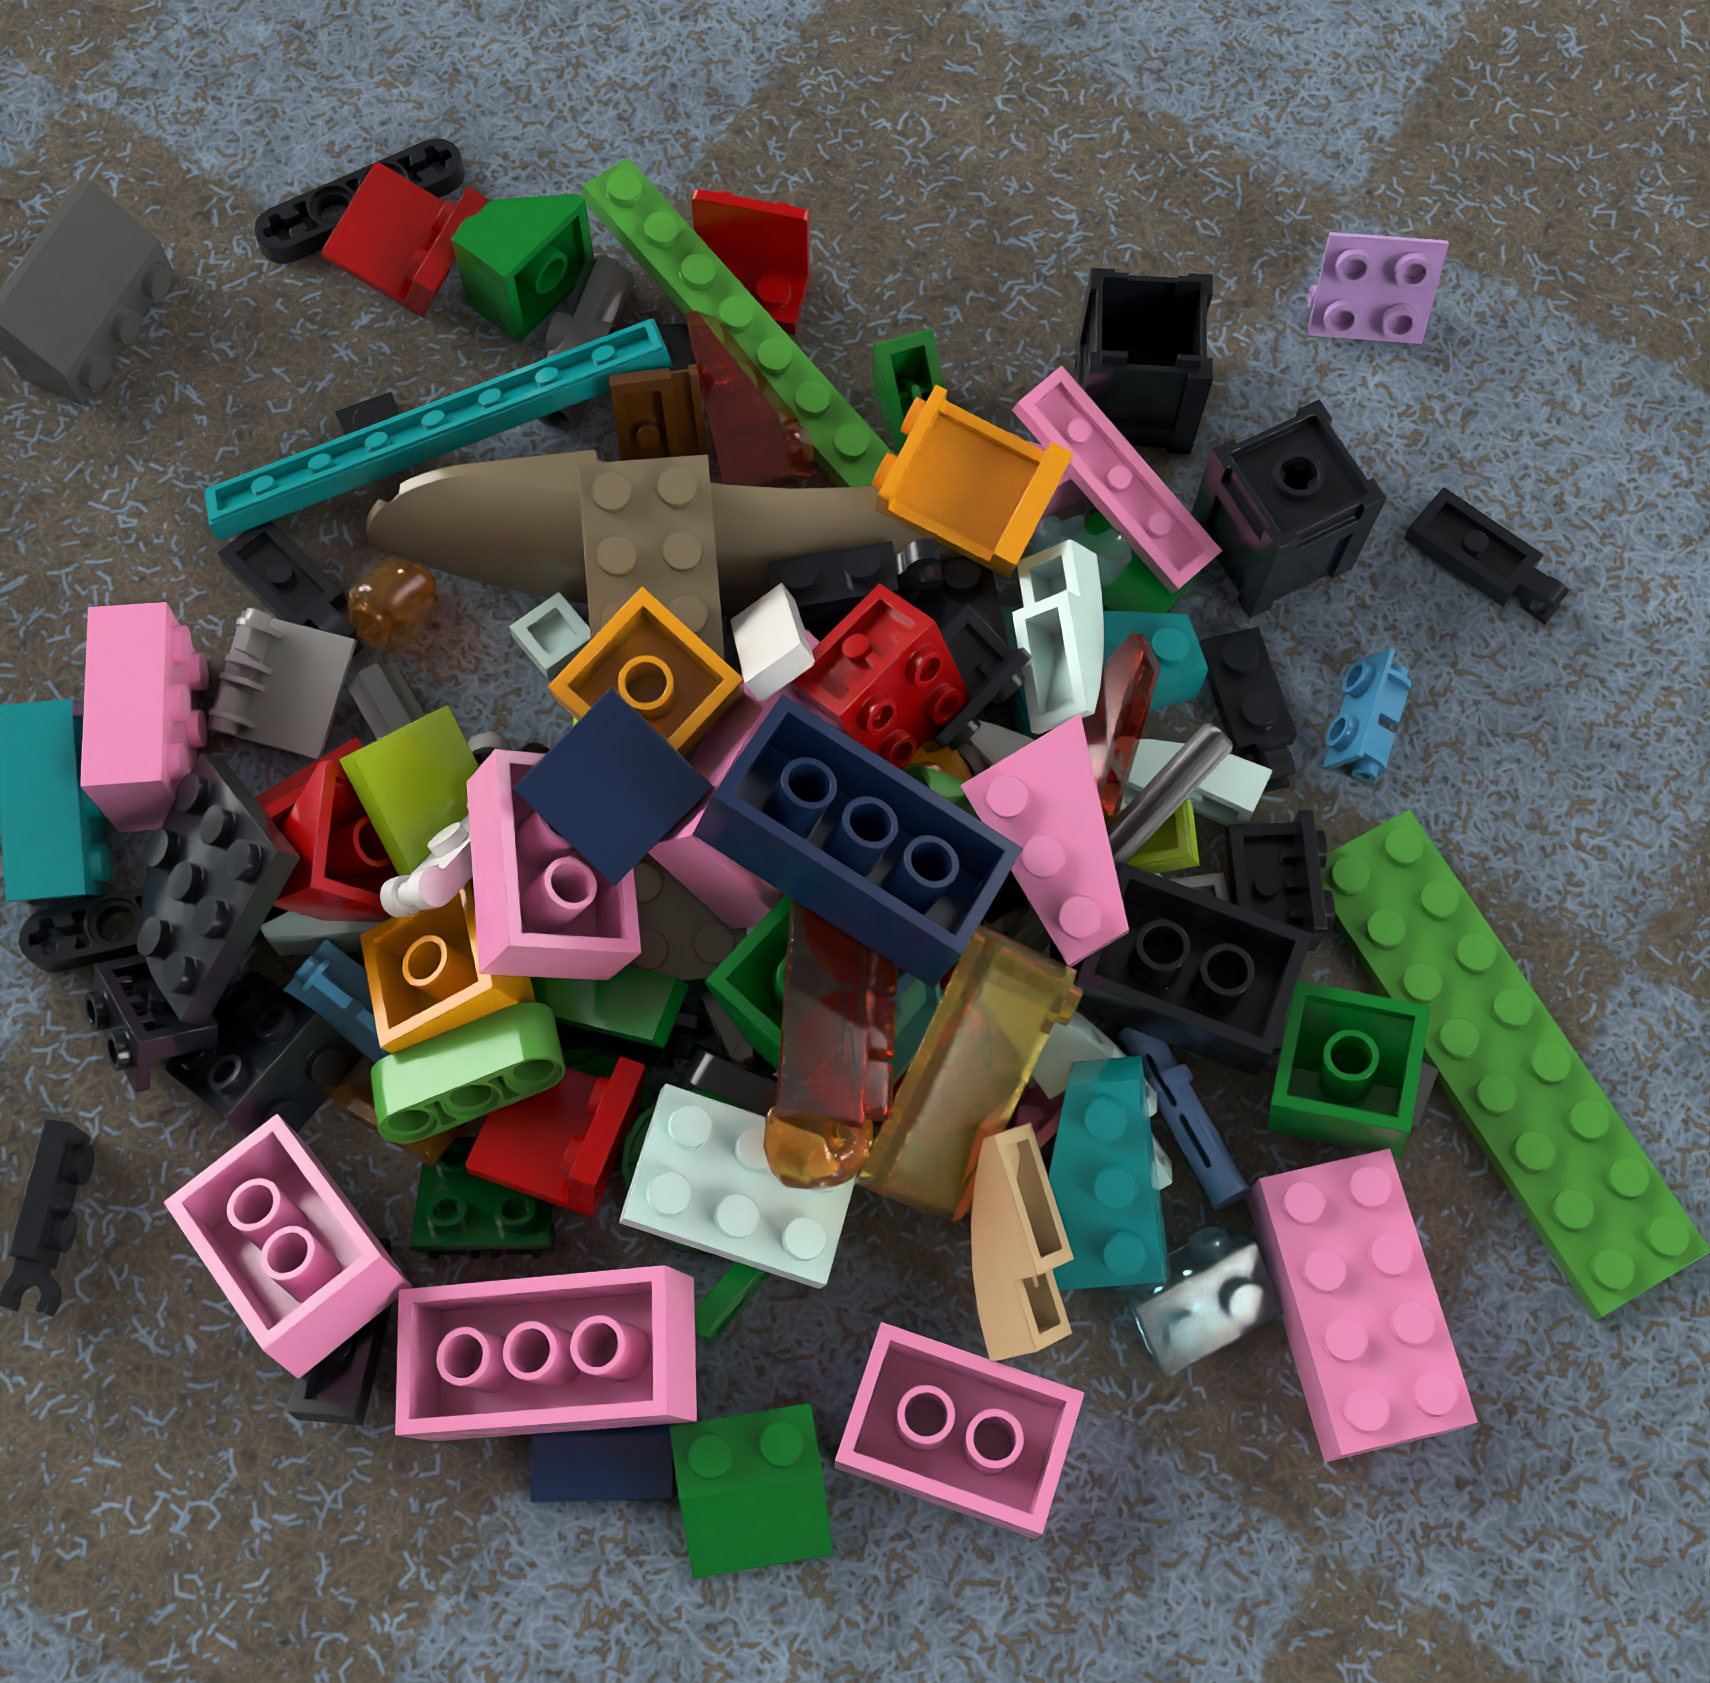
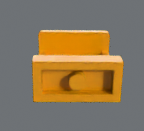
(968, 483)

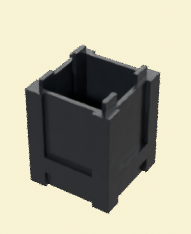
(1147, 354)
(1286, 507)

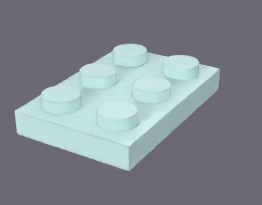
(713, 1190)

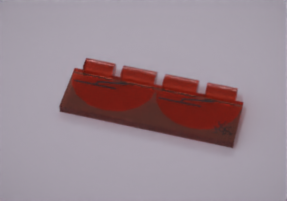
(835, 1026)

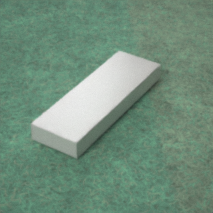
(771, 643)

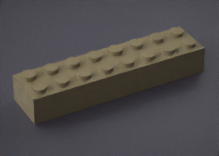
(655, 530)

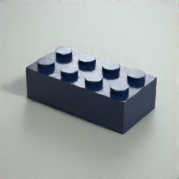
(857, 841)

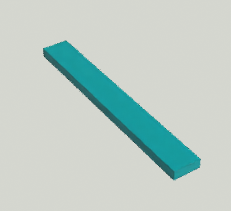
(432, 430)

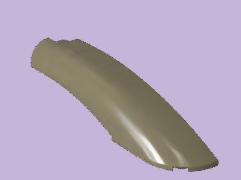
(522, 526)

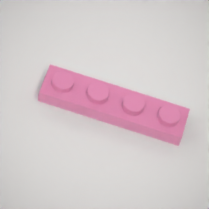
(1118, 480)

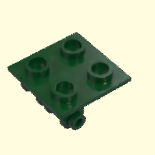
(474, 1214)

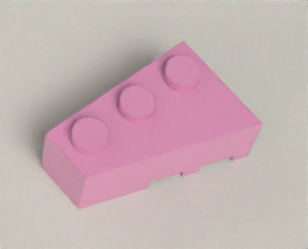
(1053, 810)

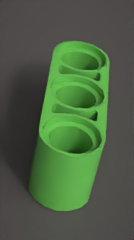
(467, 1072)

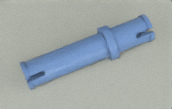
(1187, 1119)

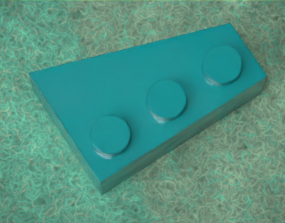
(1170, 639)
(46, 819)
(1108, 1178)

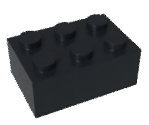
(1195, 972)

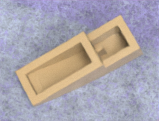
(1016, 1246)

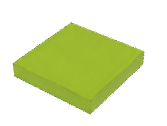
(413, 784)

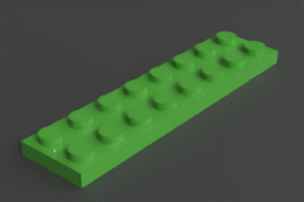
(1509, 1069)

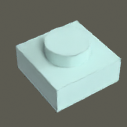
(551, 635)

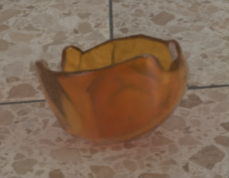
(814, 1152)

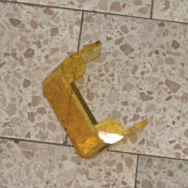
(968, 1073)

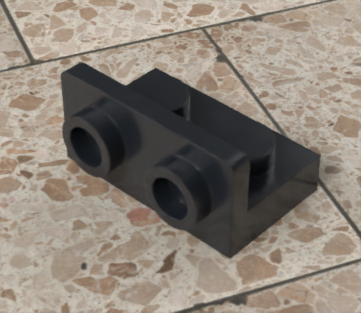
(140, 1020)

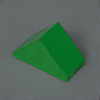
(900, 373)

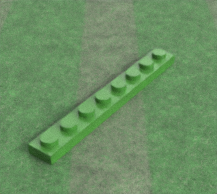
(702, 283)

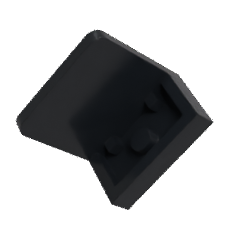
(268, 1058)

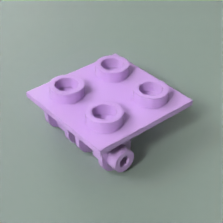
(1376, 287)

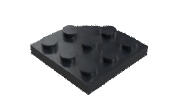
(208, 887)

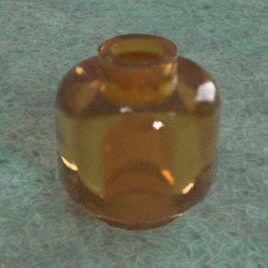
(394, 603)

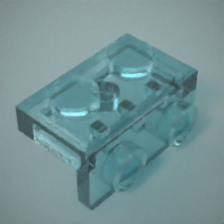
(1208, 1299)

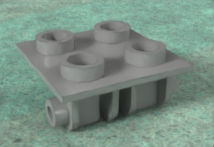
(281, 684)

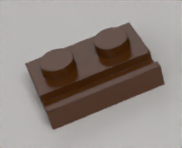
(659, 414)

